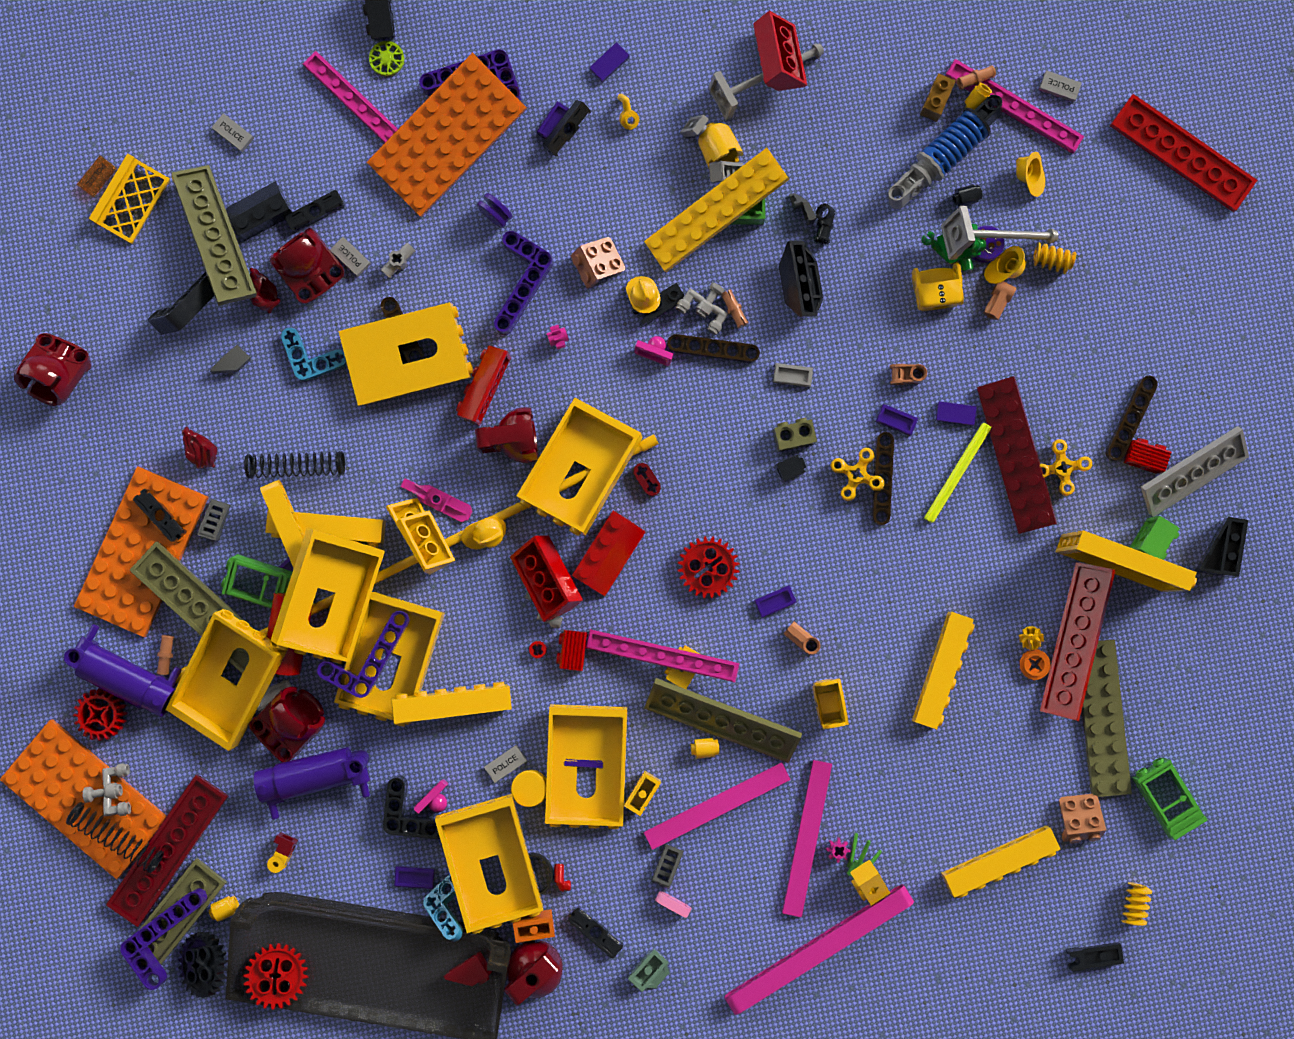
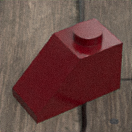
(470, 971)

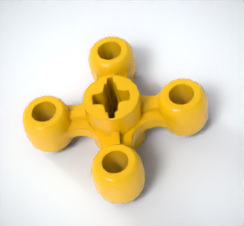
(1073, 465)
(853, 483)

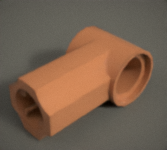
(1001, 295)
(801, 637)

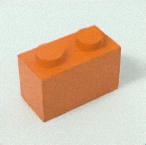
(534, 927)

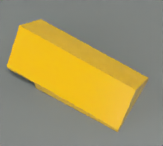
(421, 535)

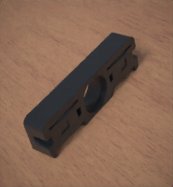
(558, 137)
(302, 215)
(150, 506)
(584, 924)

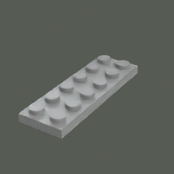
(1195, 471)

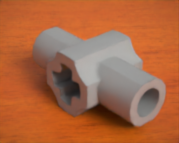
(403, 254)

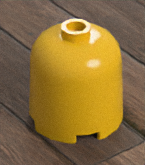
(719, 144)

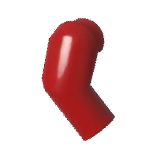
(559, 878)

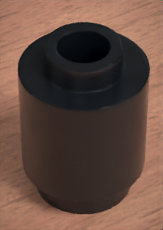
(967, 195)

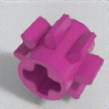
(557, 336)
(835, 854)

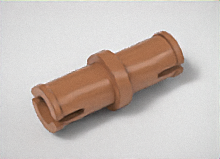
(976, 77)
(734, 309)
(165, 654)

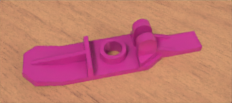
(448, 505)

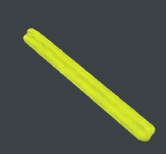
(957, 472)

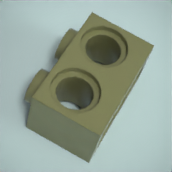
(796, 439)

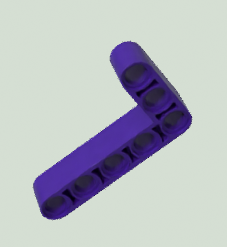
(489, 59)
(524, 283)
(372, 660)
(157, 930)

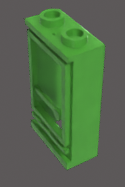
(232, 566)
(1181, 823)

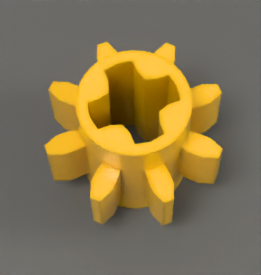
(1031, 638)

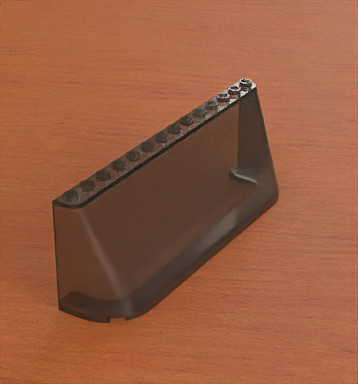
(371, 964)

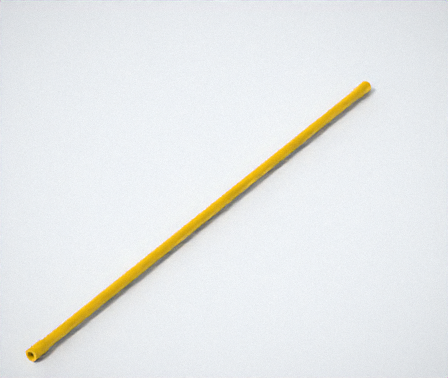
(643, 446)

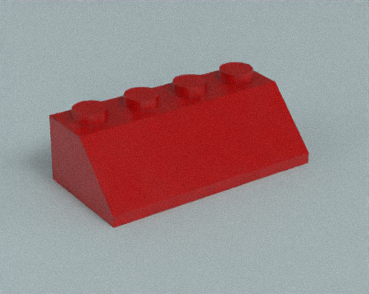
(779, 52)
(484, 385)
(608, 553)
(546, 577)

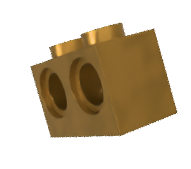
(937, 97)

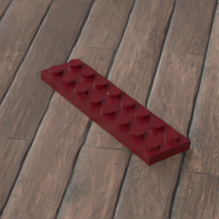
(1017, 455)
(176, 838)

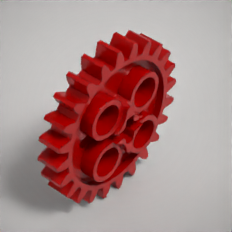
(719, 581)
(294, 976)

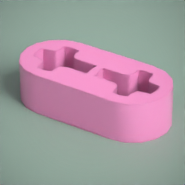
(673, 904)

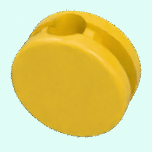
(529, 788)

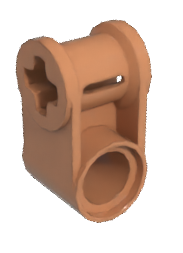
(906, 374)

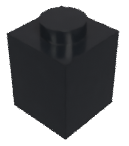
(790, 468)

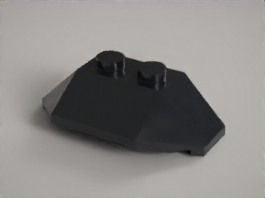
(800, 279)

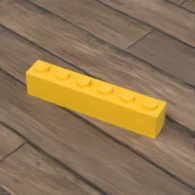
(350, 528)
(943, 670)
(451, 703)
(1001, 861)

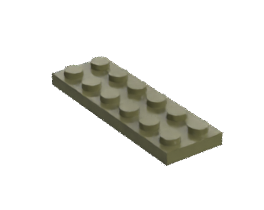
(196, 876)

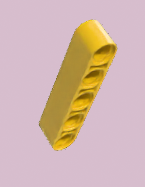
(283, 518)

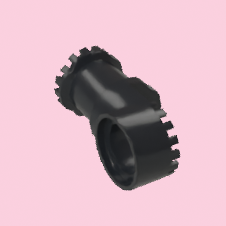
(824, 224)

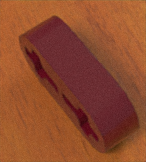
(643, 482)

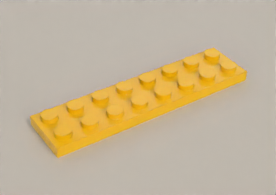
(716, 210)

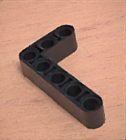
(184, 309)
(401, 819)

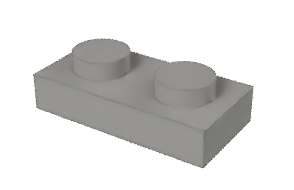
(695, 126)

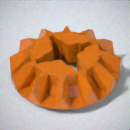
(1043, 664)

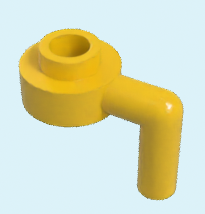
(627, 113)

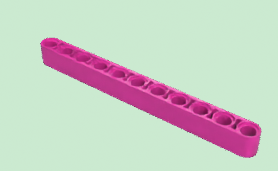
(818, 950)

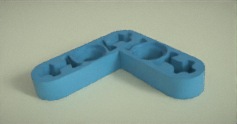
(309, 365)
(441, 901)

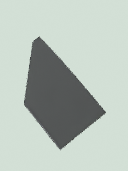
(799, 202)
(231, 361)

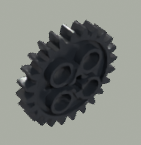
(202, 964)

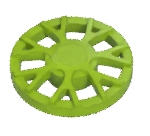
(386, 58)

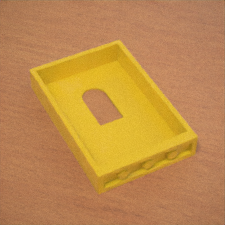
(377, 363)
(592, 441)
(1126, 561)
(337, 567)
(414, 648)
(211, 701)
(586, 734)
(478, 834)

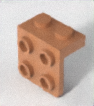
(597, 261)
(1082, 818)

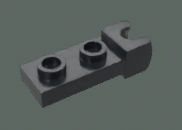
(669, 300)
(1095, 956)

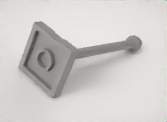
(724, 94)
(960, 235)

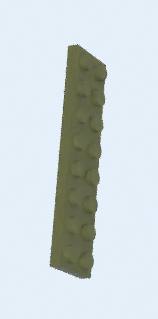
(213, 235)
(183, 593)
(722, 720)
(1105, 726)

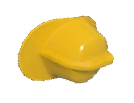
(1031, 172)
(1007, 265)
(643, 294)
(484, 533)

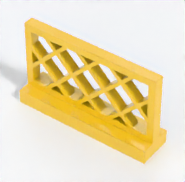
(113, 194)

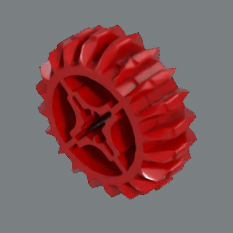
(95, 708)

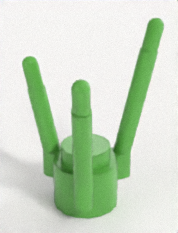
(853, 865)

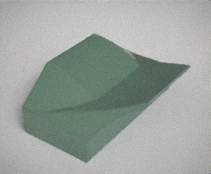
(649, 971)

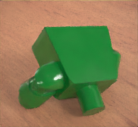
(965, 258)

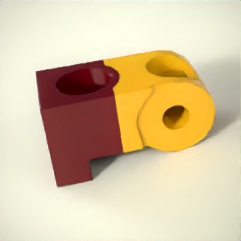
(283, 852)

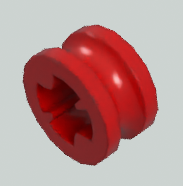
(543, 648)

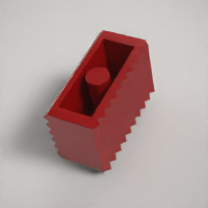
(1147, 456)
(572, 650)

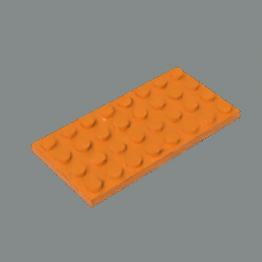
(446, 135)
(111, 587)
(52, 781)

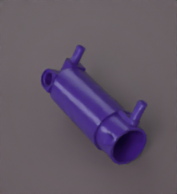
(120, 676)
(311, 776)

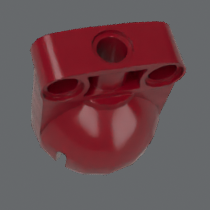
(306, 264)
(52, 369)
(512, 436)
(288, 723)
(535, 959)

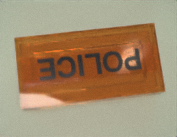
(96, 176)

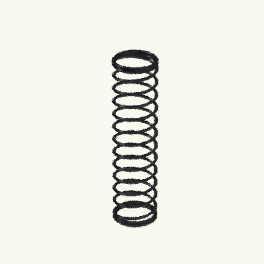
(339, 457)
(79, 808)

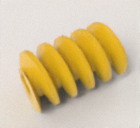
(1054, 257)
(1137, 904)

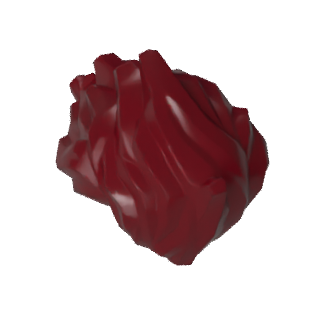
(265, 290)
(199, 449)

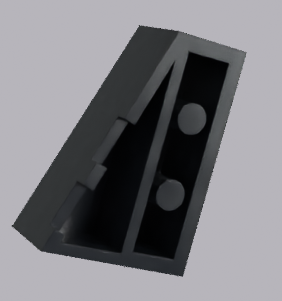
(379, 19)
(1226, 549)

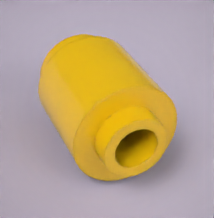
(977, 96)
(705, 748)
(223, 908)

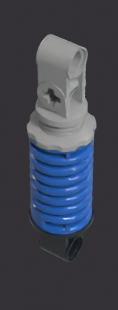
(947, 150)

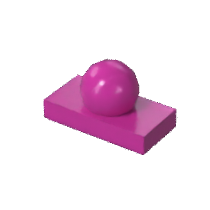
(654, 350)
(435, 801)

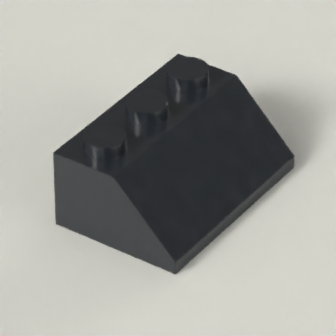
(258, 211)

